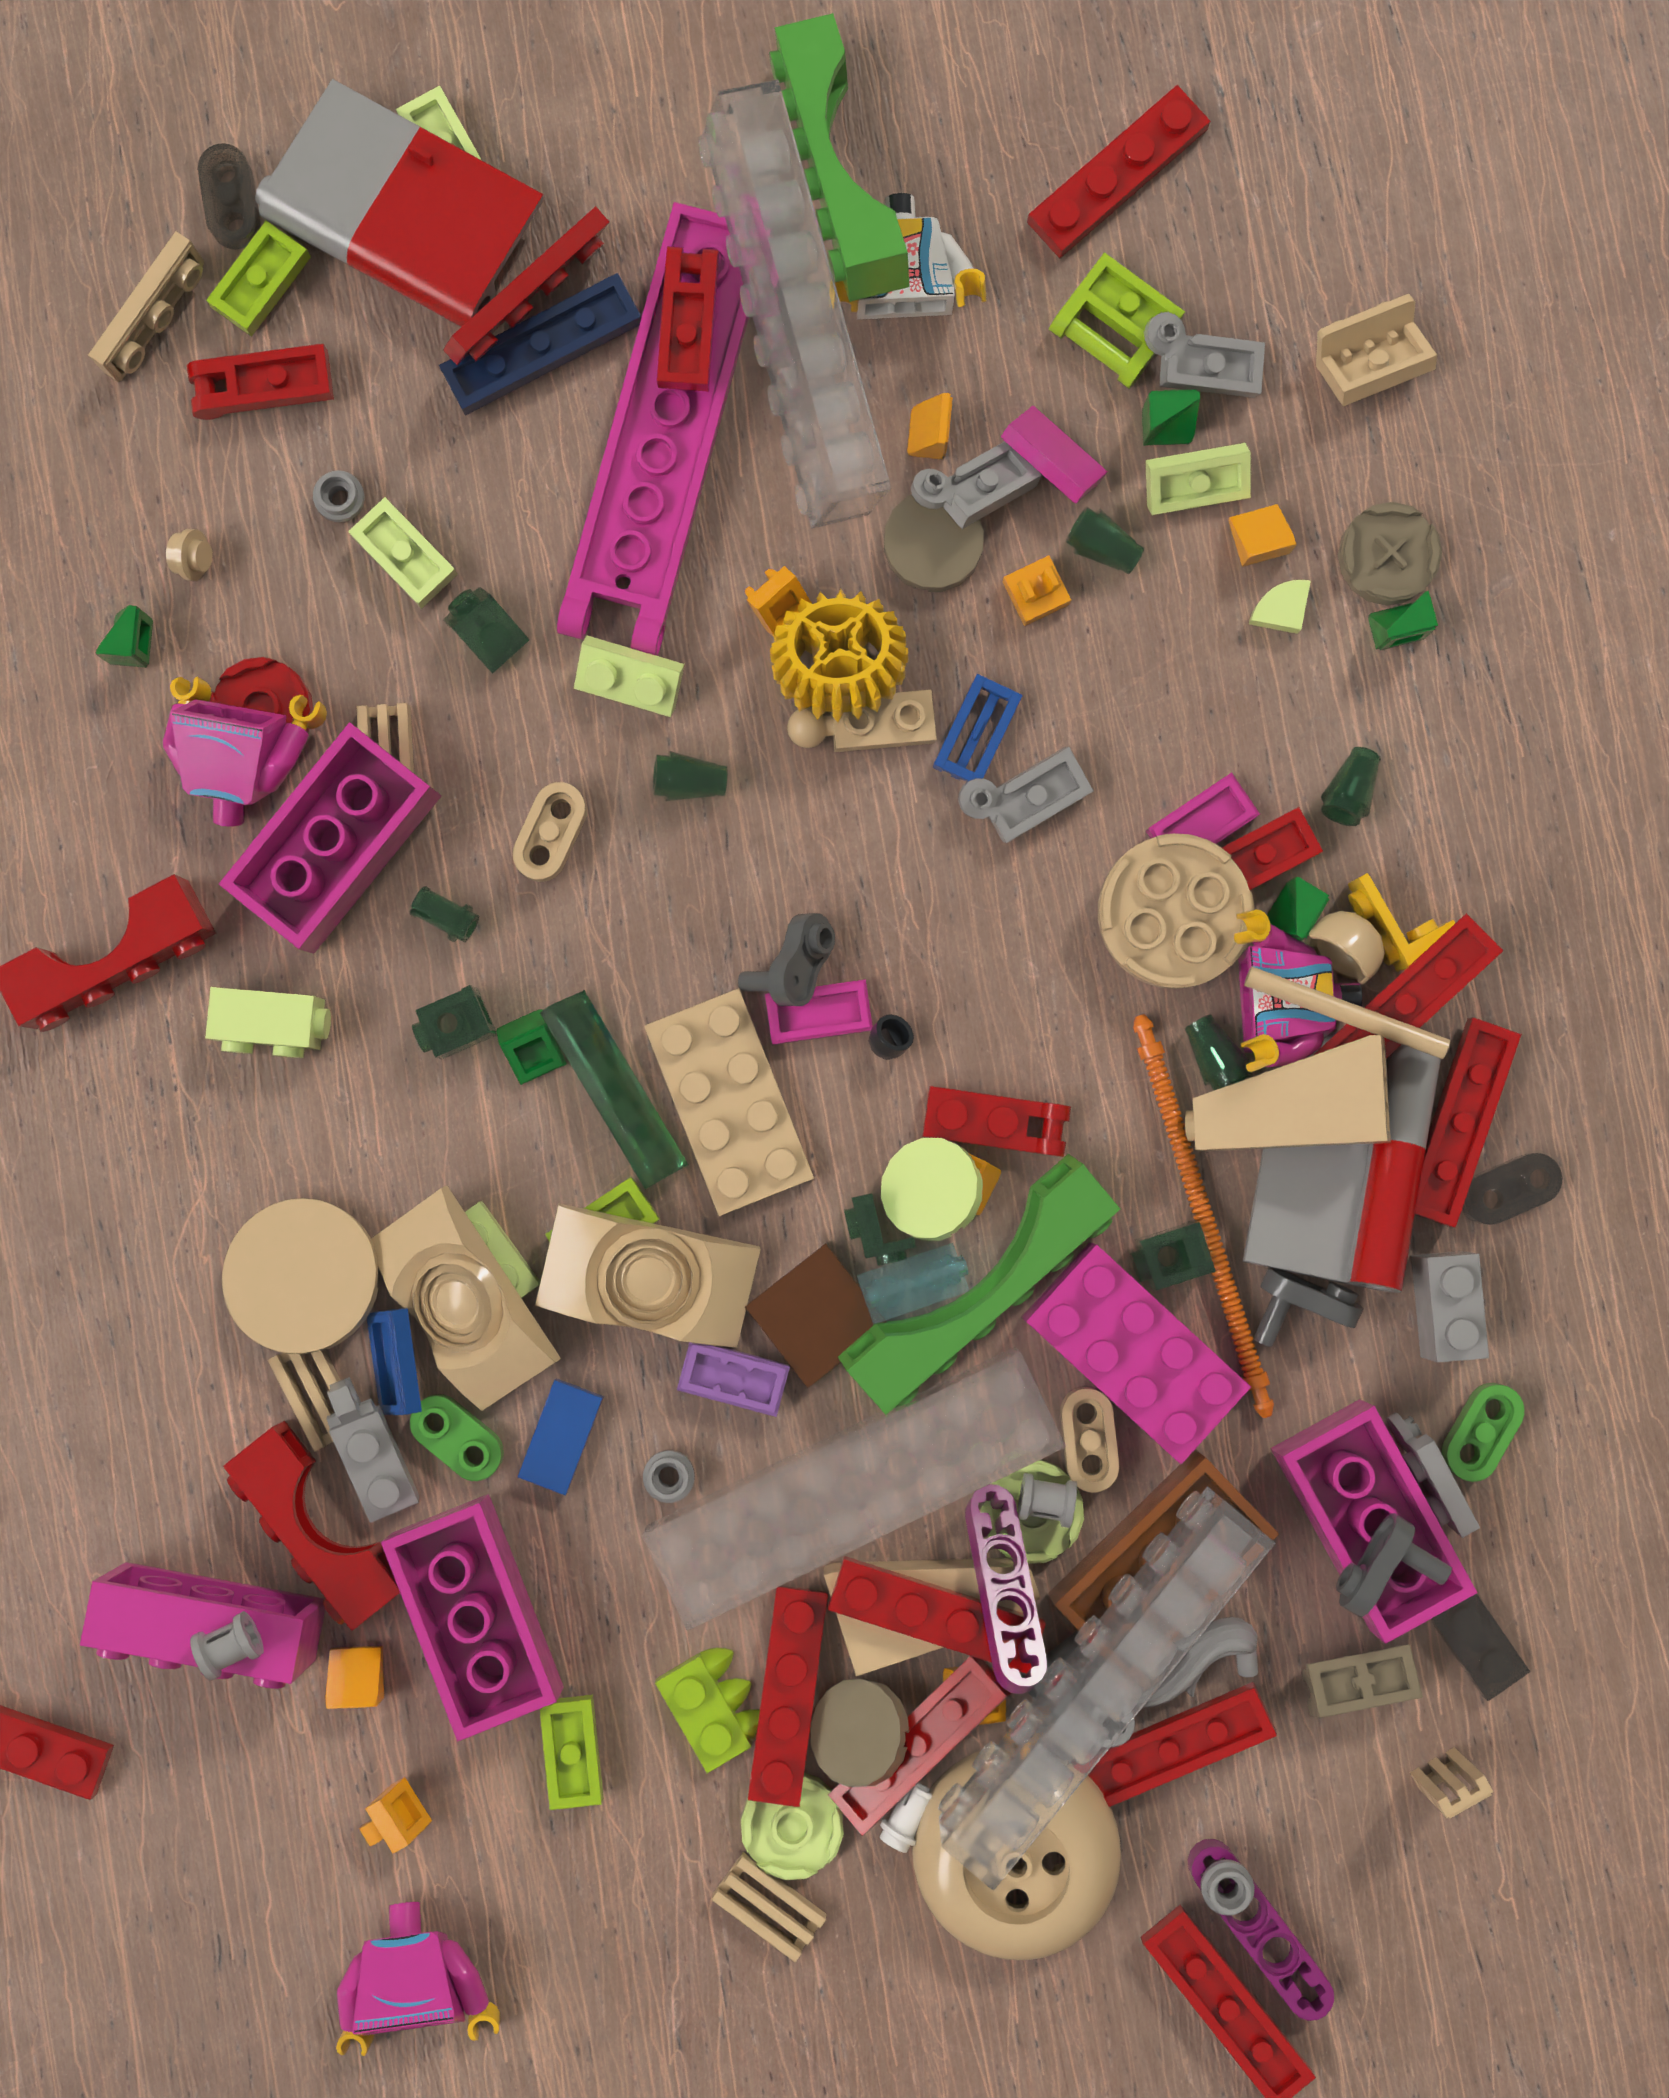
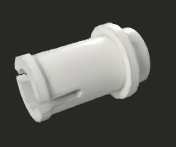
(905, 1818)

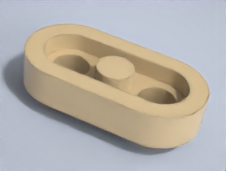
(547, 832)
(1089, 1438)

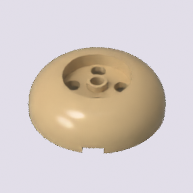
(1061, 1901)

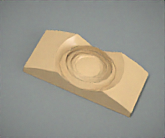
(647, 1277)
(461, 1300)

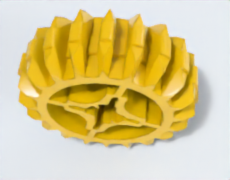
(842, 672)

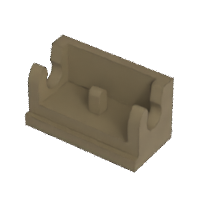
(1361, 1681)

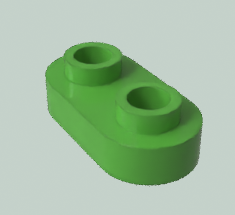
(459, 1433)
(1487, 1435)

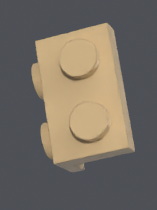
(1373, 350)

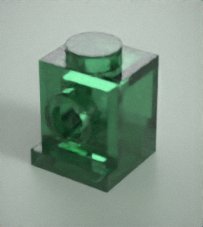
(472, 1028)
(1190, 1261)

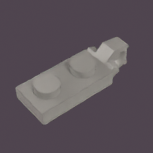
(369, 1453)

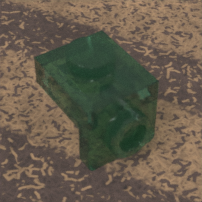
(485, 627)
(864, 1224)

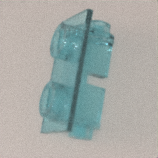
(914, 1283)

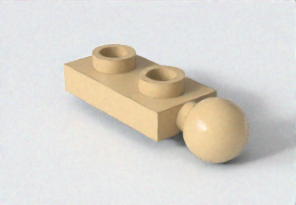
(898, 723)

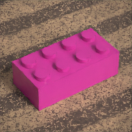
(330, 839)
(1136, 1352)
(1347, 1484)
(158, 1611)
(473, 1617)

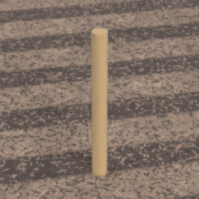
(1347, 1012)

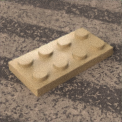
(729, 1102)

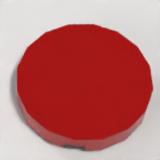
(262, 686)

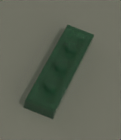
(614, 1089)

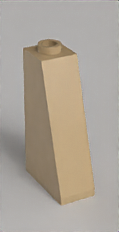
(1308, 1103)
(878, 1647)

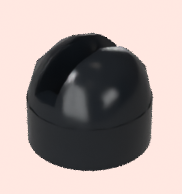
(890, 1037)

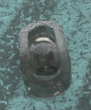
(228, 200)
(1513, 1188)

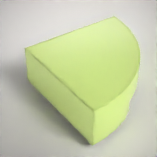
(1282, 607)

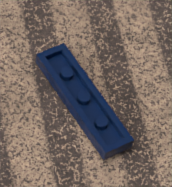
(543, 343)

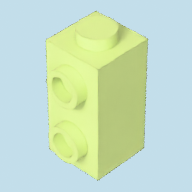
(266, 1018)

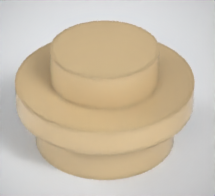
(189, 554)

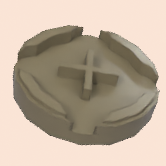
(930, 548)
(1389, 553)
(859, 1733)

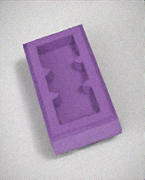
(733, 1378)

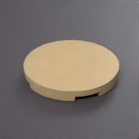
(1174, 911)
(300, 1276)

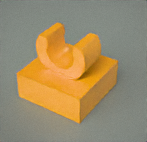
(1036, 590)
(775, 597)
(395, 1817)

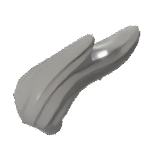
(1220, 1639)

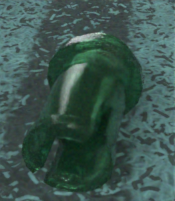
(444, 914)

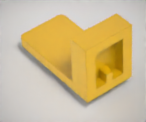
(1370, 905)

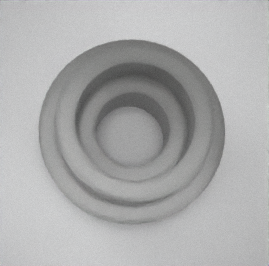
(328, 486)
(662, 1491)
(1231, 1902)

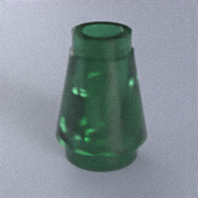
(1104, 541)
(687, 777)
(1352, 788)
(1216, 1054)

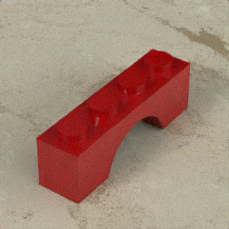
(161, 924)
(274, 1479)

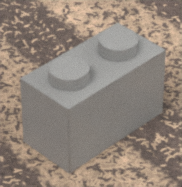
(1450, 1306)

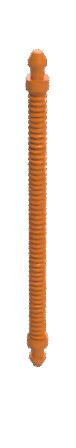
(1253, 1374)

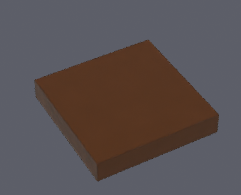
(813, 1314)

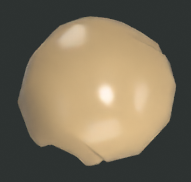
(1349, 943)

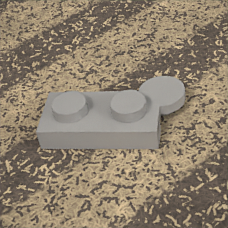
(1205, 361)
(977, 485)
(1028, 796)
(1430, 1468)

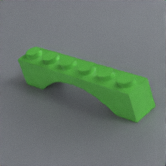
(863, 232)
(1058, 1217)

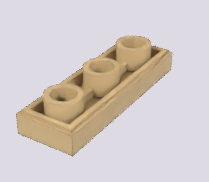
(148, 308)

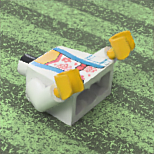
(934, 271)

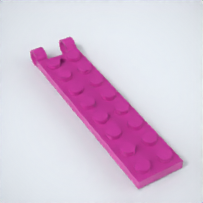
(656, 455)

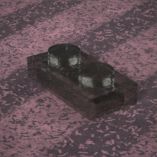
(1480, 1646)

